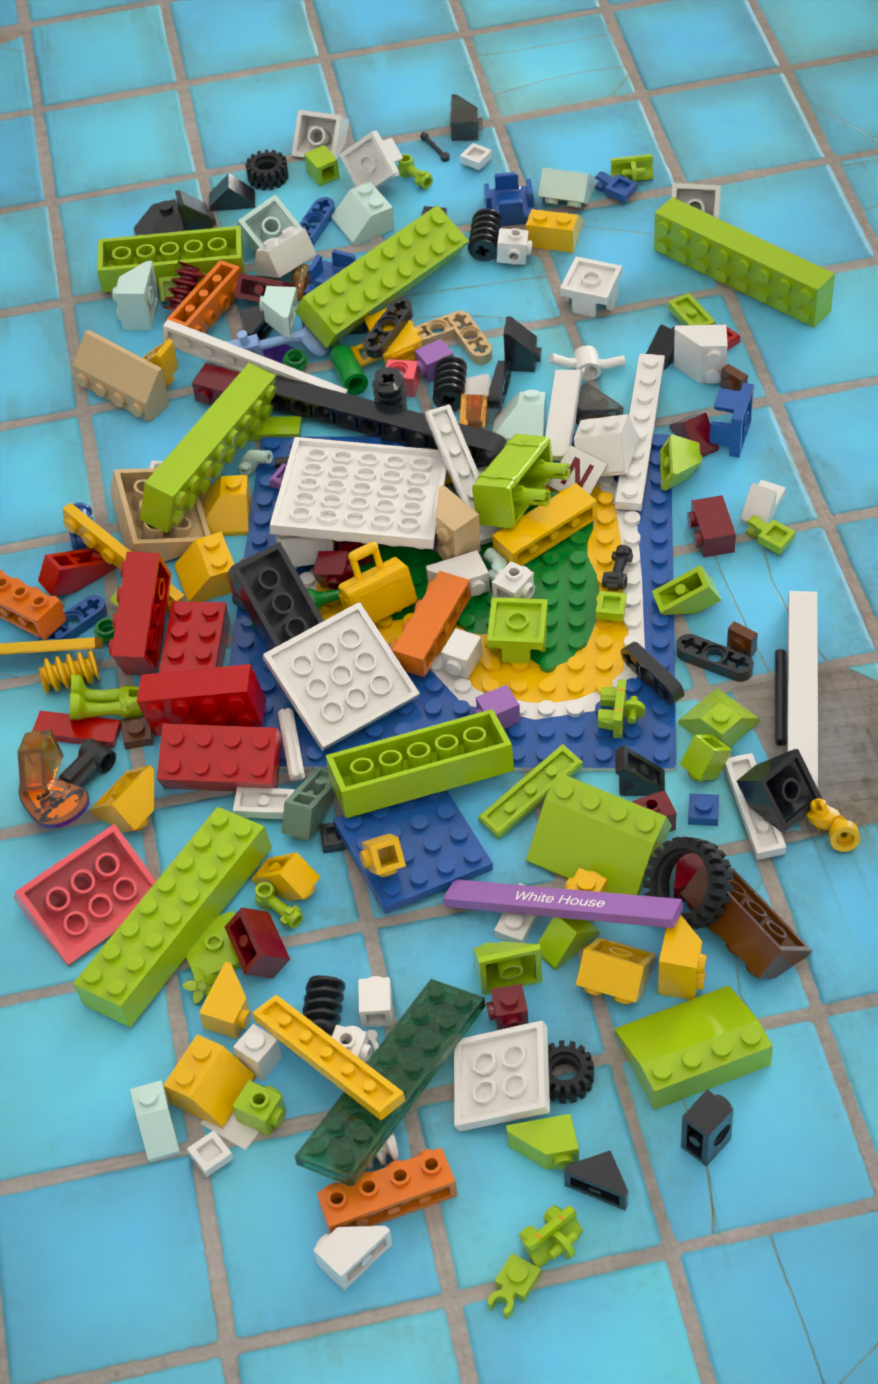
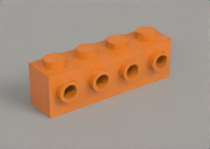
(208, 298)
(29, 607)
(431, 622)
(389, 1192)

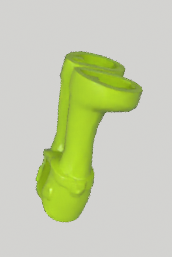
(96, 703)

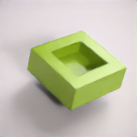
(611, 606)

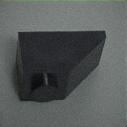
(194, 212)
(520, 346)

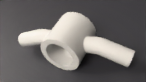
(587, 361)

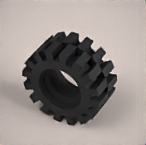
(267, 170)
(585, 1072)

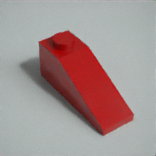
(72, 570)

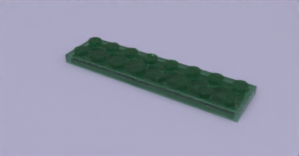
(408, 1059)

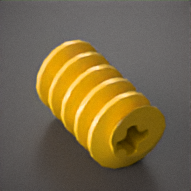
(62, 672)

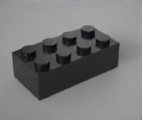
(274, 595)

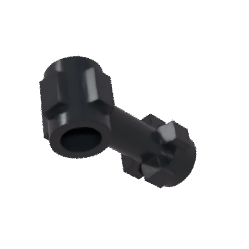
(617, 579)

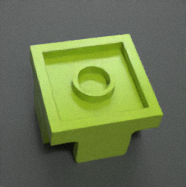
(517, 627)

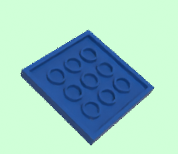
(434, 845)

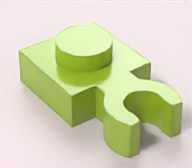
(514, 1281)

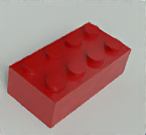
(140, 613)
(195, 636)
(202, 697)
(218, 757)

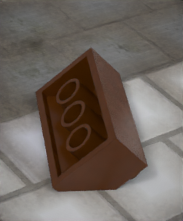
(750, 927)

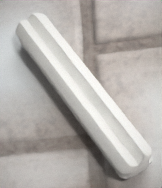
(291, 744)

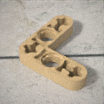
(453, 329)

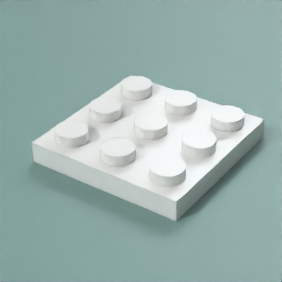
(501, 1076)

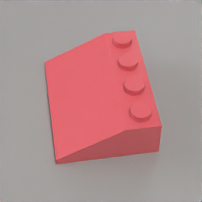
(86, 894)

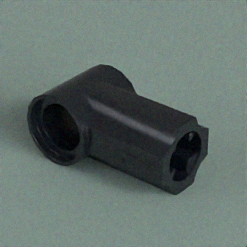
(91, 760)

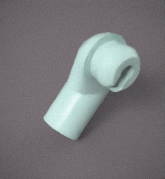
(253, 459)
(496, 560)

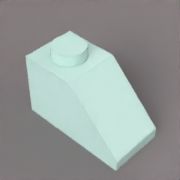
(279, 308)
(155, 1121)

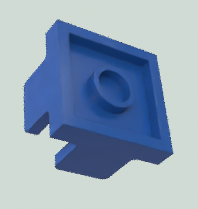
(510, 199)
(323, 270)
(733, 434)

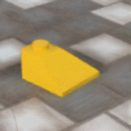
(228, 505)
(128, 800)

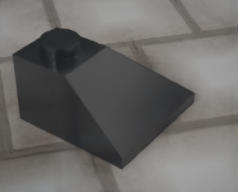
(160, 218)
(780, 789)

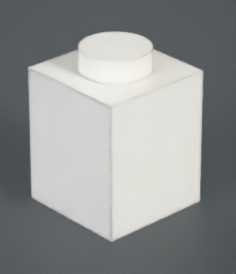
(461, 653)
(375, 1002)
(258, 1051)

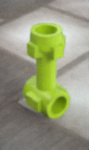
(407, 169)
(267, 899)

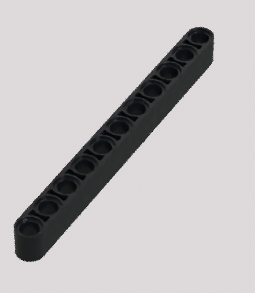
(375, 418)

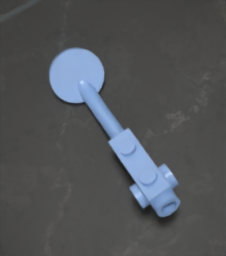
(257, 346)

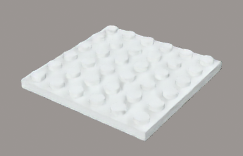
(360, 493)

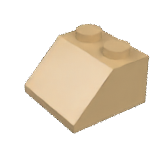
(456, 526)

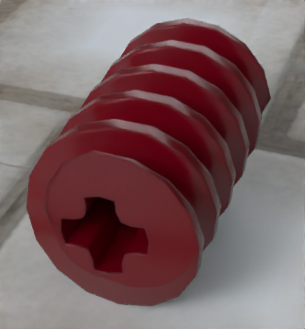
(184, 284)

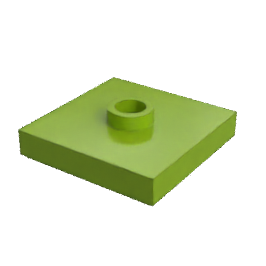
(213, 948)

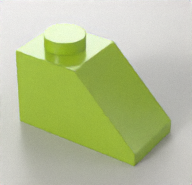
(678, 461)
(687, 593)
(545, 1141)

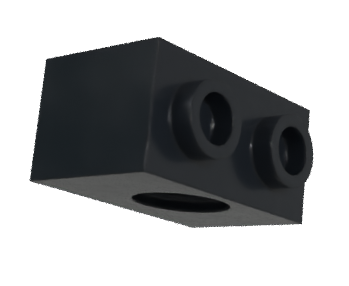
(707, 1127)

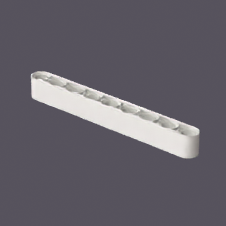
(803, 678)

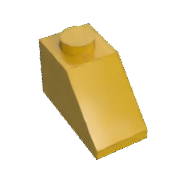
(164, 357)
(289, 875)
(226, 1005)

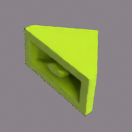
(565, 939)

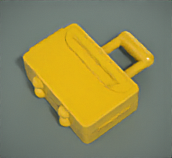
(401, 349)
(380, 589)

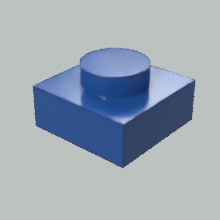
(703, 809)

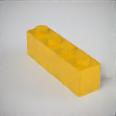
(546, 525)

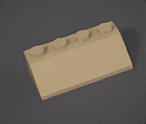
(120, 376)

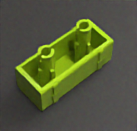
(516, 480)

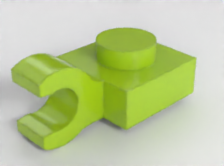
(772, 535)

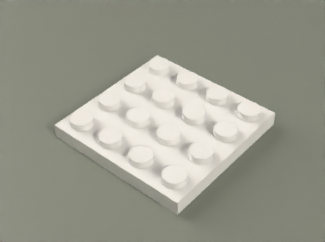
(340, 676)

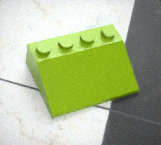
(596, 833)
(694, 1046)

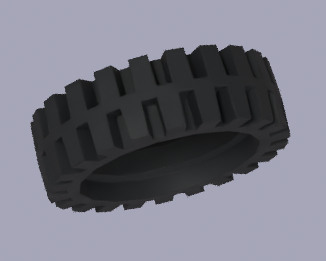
(716, 873)

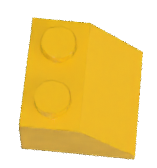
(554, 230)
(205, 568)
(681, 962)
(615, 970)
(207, 1081)

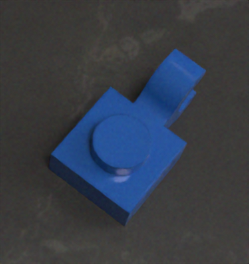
(617, 187)

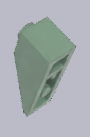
(308, 805)

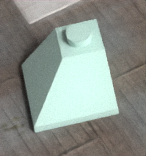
(266, 222)
(522, 415)

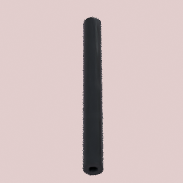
(780, 698)

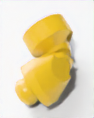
(842, 833)

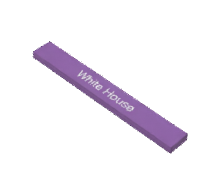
(564, 903)

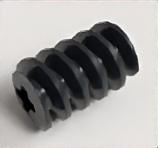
(484, 234)
(449, 382)
(390, 387)
(324, 1002)

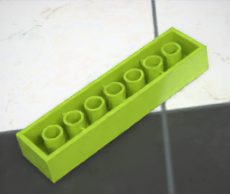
(744, 262)
(381, 276)
(207, 448)
(172, 916)

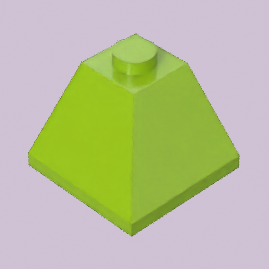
(719, 716)
(507, 964)

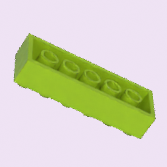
(195, 247)
(420, 763)

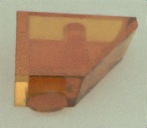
(474, 410)
(38, 762)

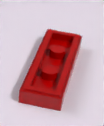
(73, 731)

